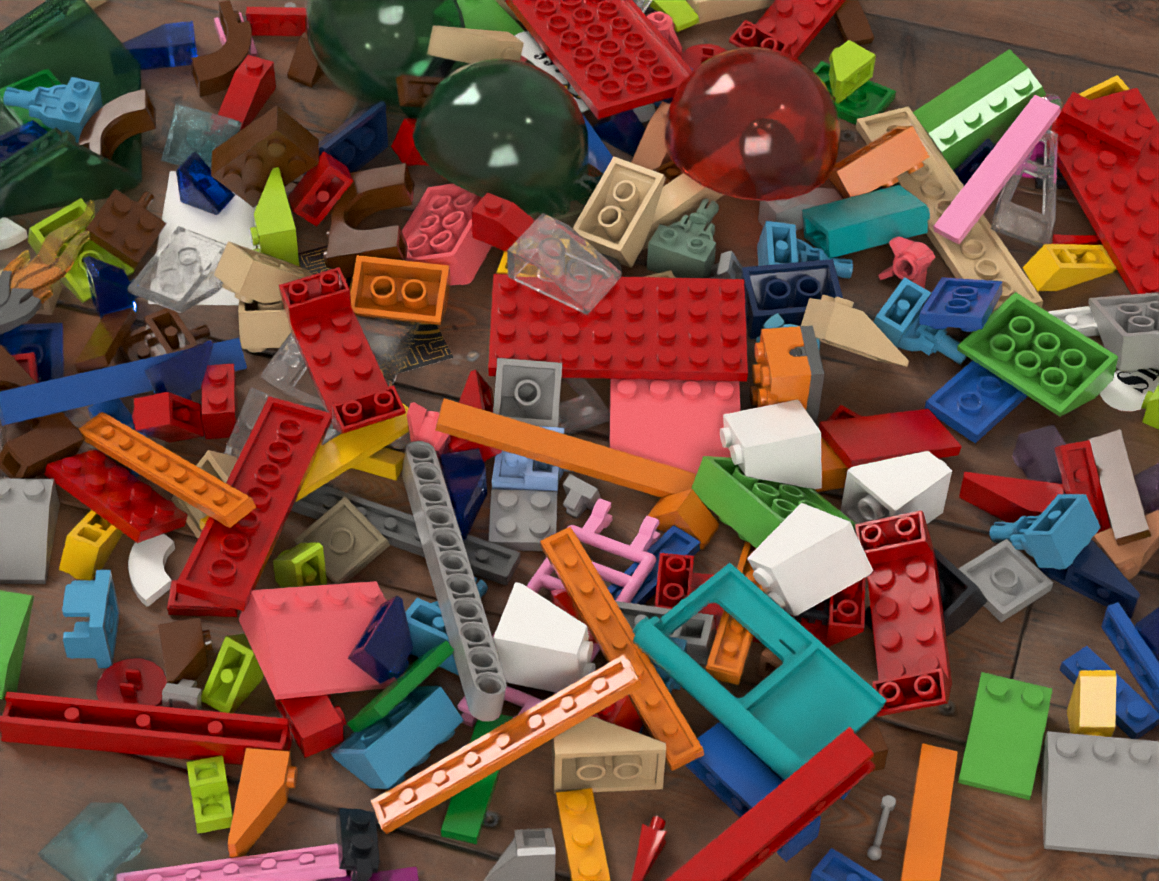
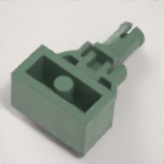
(685, 245)

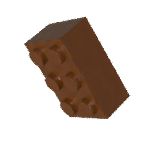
(267, 143)

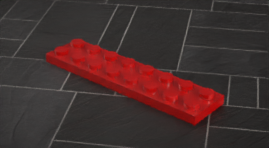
(271, 472)

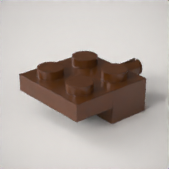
(126, 227)
(161, 335)

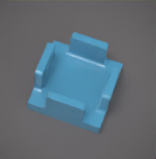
(99, 602)

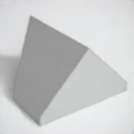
(527, 858)

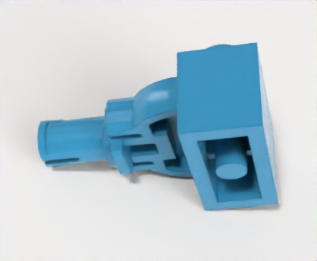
(59, 106)
(780, 246)
(902, 327)
(1055, 534)
(428, 627)

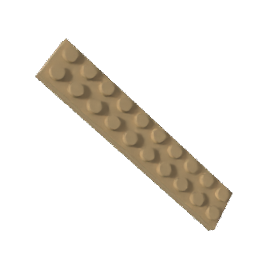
(935, 184)

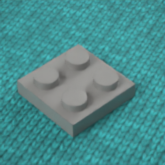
(522, 518)
(1006, 579)

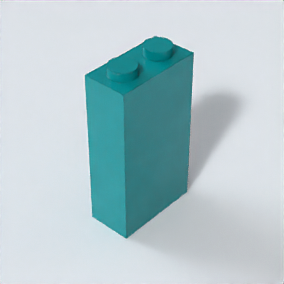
(865, 221)

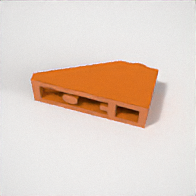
(260, 796)

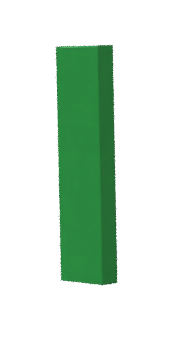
(470, 806)

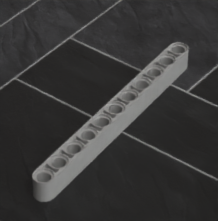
(454, 583)

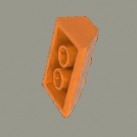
(879, 162)
(400, 290)

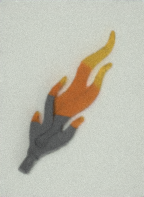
(28, 287)

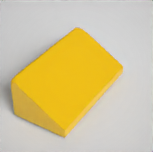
(384, 463)

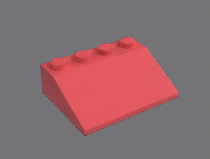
(442, 232)
(671, 419)
(308, 634)

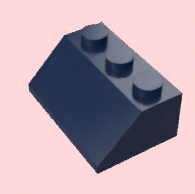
(358, 138)
(786, 291)

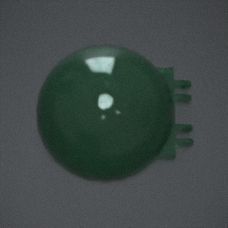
(374, 41)
(509, 135)

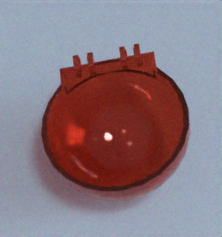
(754, 125)

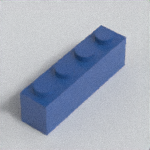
(742, 780)

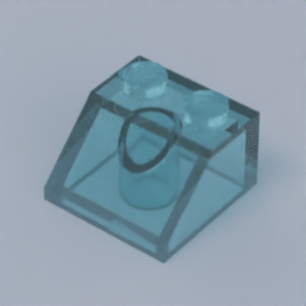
(197, 132)
(95, 843)

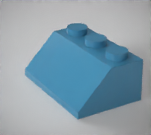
(400, 739)

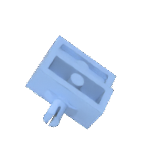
(523, 473)

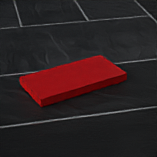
(888, 436)

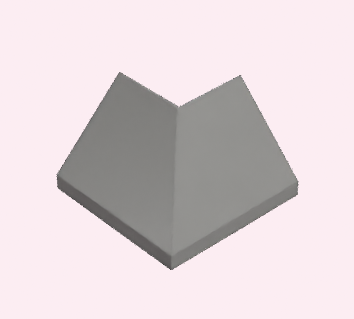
(528, 391)

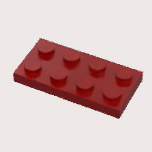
(116, 495)

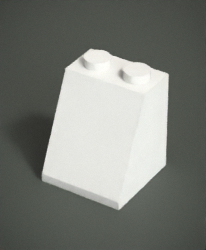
(775, 444)
(896, 488)
(809, 559)
(541, 643)

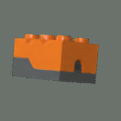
(788, 369)

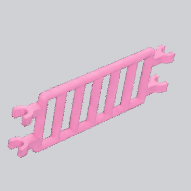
(631, 584)

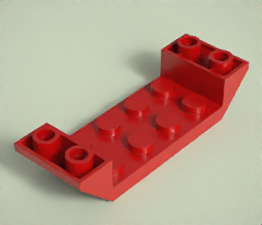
(787, 25)
(338, 352)
(846, 607)
(906, 613)

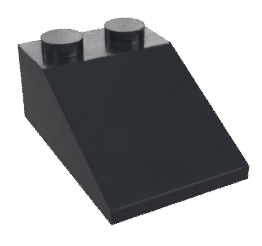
(959, 596)

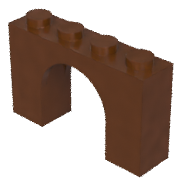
(369, 193)
(50, 436)

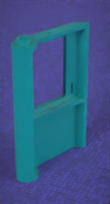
(793, 708)

